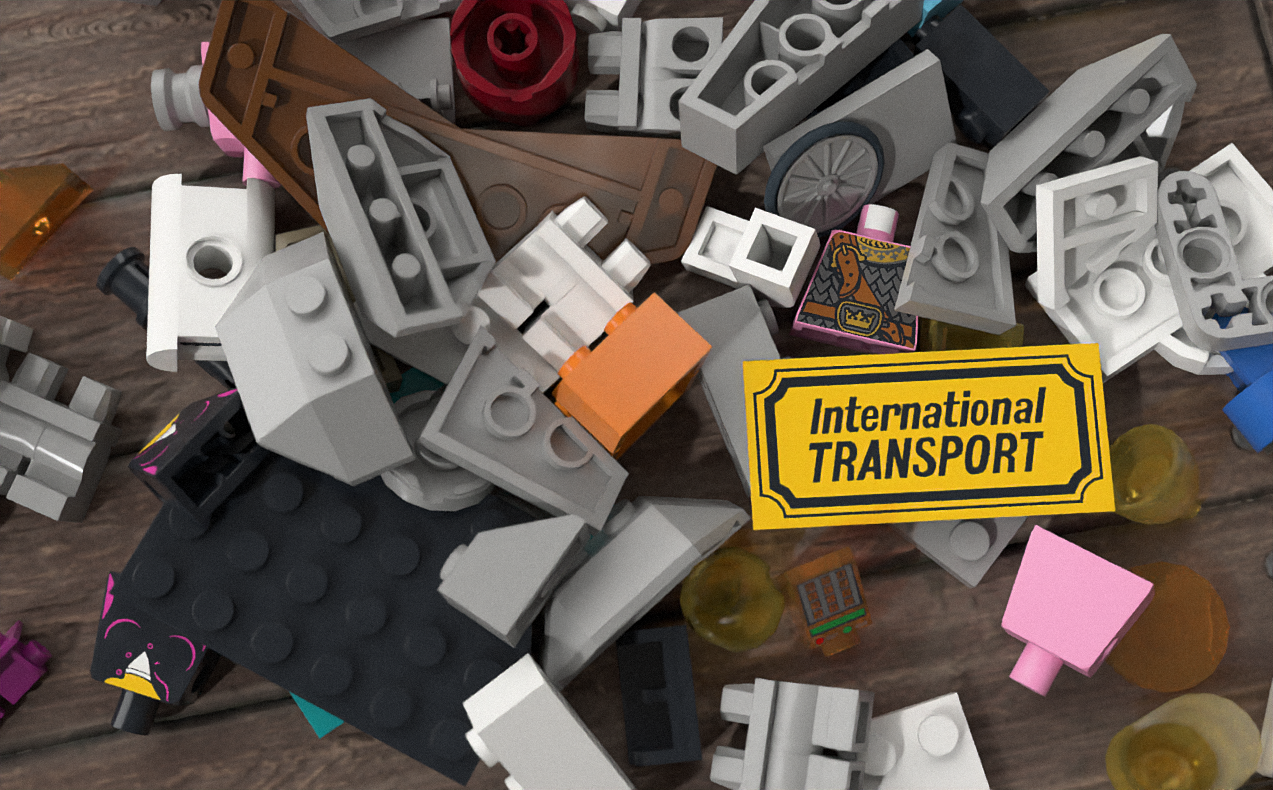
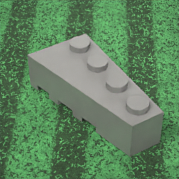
(781, 68)

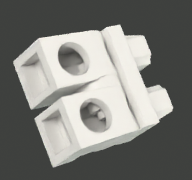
(566, 274)

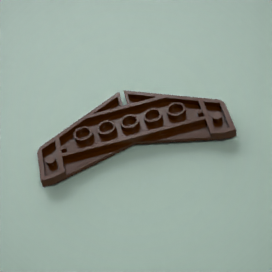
(274, 66)

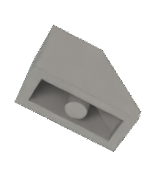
(512, 572)

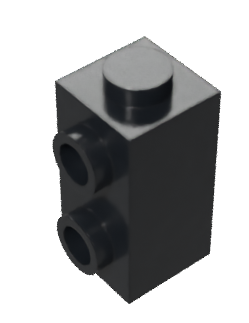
(982, 79)

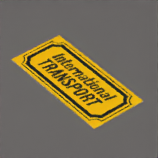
(927, 436)

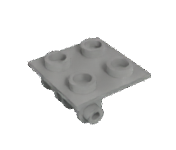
(415, 59)

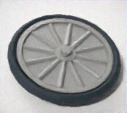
(826, 177)

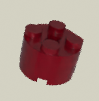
(517, 85)

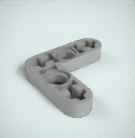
(1218, 289)

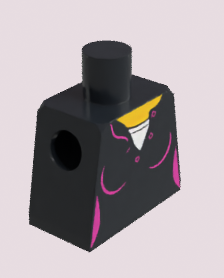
(188, 442)
(146, 662)

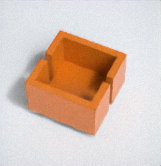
(631, 374)

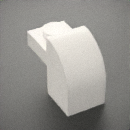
(760, 252)

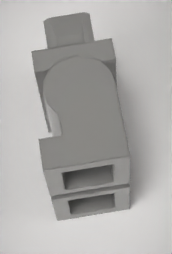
(655, 69)
(50, 449)
(789, 734)

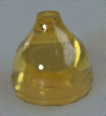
(1154, 476)

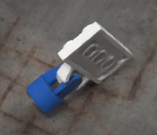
(1135, 310)

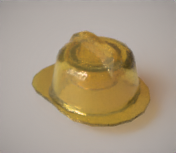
(1186, 745)

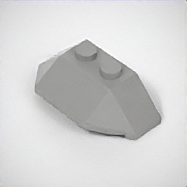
(1094, 119)
(396, 218)
(310, 367)
(625, 572)

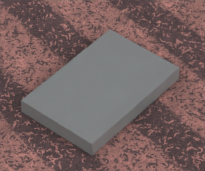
(903, 109)

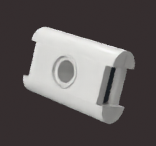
(194, 232)

